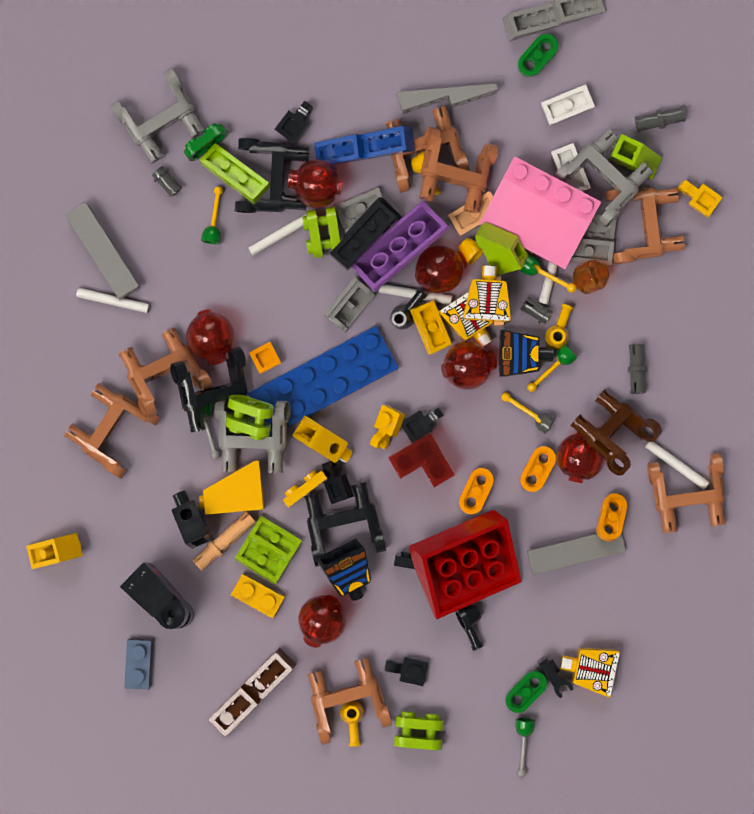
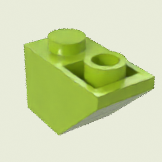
(632, 153)
(501, 248)

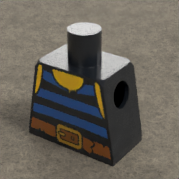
(521, 353)
(194, 530)
(346, 569)

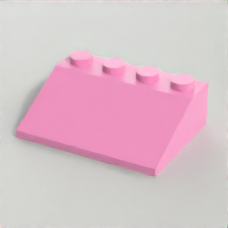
(541, 212)

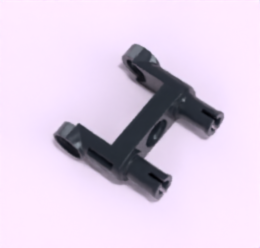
(280, 155)
(194, 401)
(364, 511)

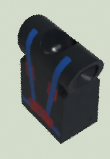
(158, 597)

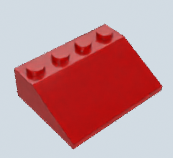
(466, 563)

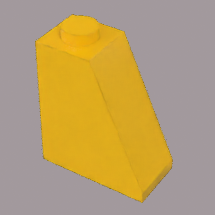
(235, 492)

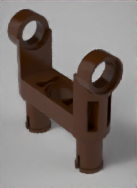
(621, 415)

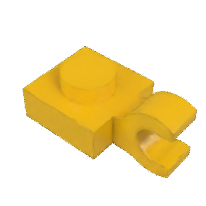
(702, 198)
(389, 424)

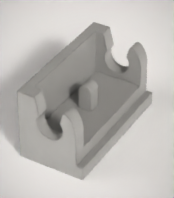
(349, 304)

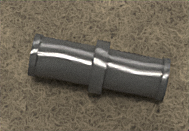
(660, 119)
(637, 369)

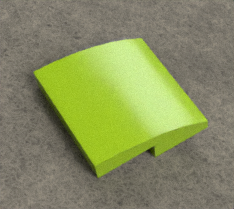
(268, 550)

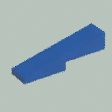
(366, 146)

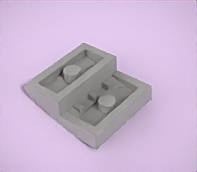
(353, 208)
(596, 242)

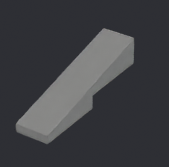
(549, 16)
(456, 96)
(102, 250)
(572, 552)

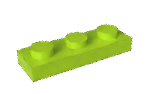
(234, 173)

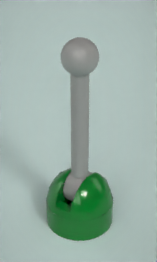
(206, 412)
(525, 728)

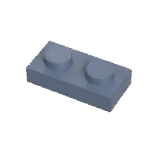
(138, 664)

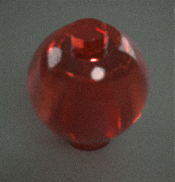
(316, 183)
(440, 269)
(210, 336)
(468, 365)
(578, 459)
(321, 620)

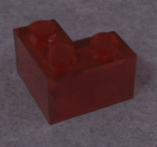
(423, 454)

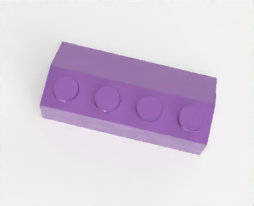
(399, 246)

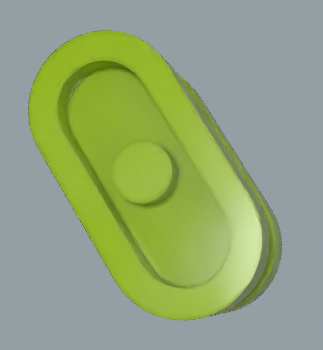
(312, 223)
(241, 423)
(409, 721)

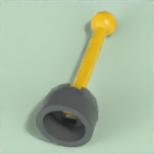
(542, 421)

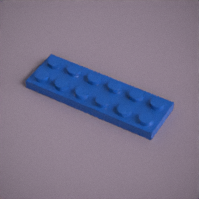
(329, 376)

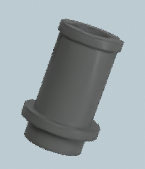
(166, 181)
(536, 310)

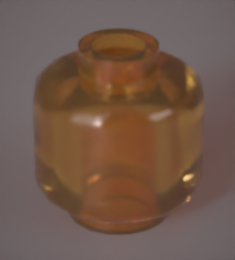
(591, 276)

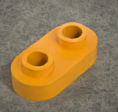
(538, 469)
(477, 491)
(611, 518)

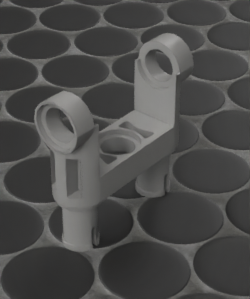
(181, 111)
(594, 157)
(274, 444)

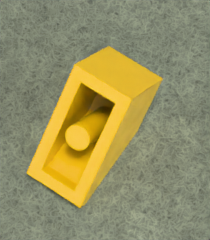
(54, 550)

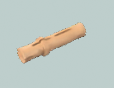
(220, 544)

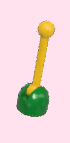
(211, 234)
(532, 267)
(564, 357)

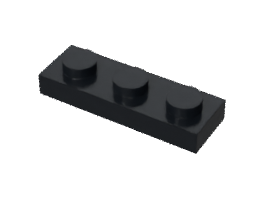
(363, 235)

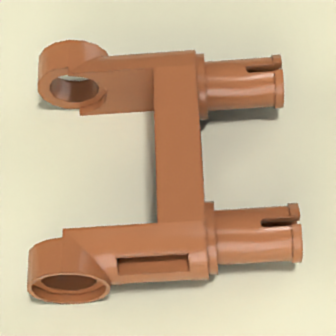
(449, 137)
(434, 171)
(655, 244)
(140, 375)
(92, 443)
(667, 504)
(324, 699)

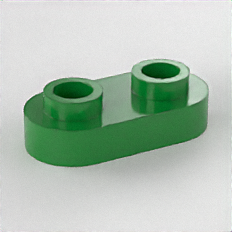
(537, 55)
(199, 146)
(526, 691)

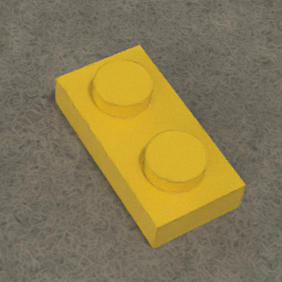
(430, 327)
(312, 480)
(257, 595)

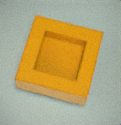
(265, 357)

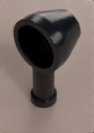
(405, 311)
(468, 618)

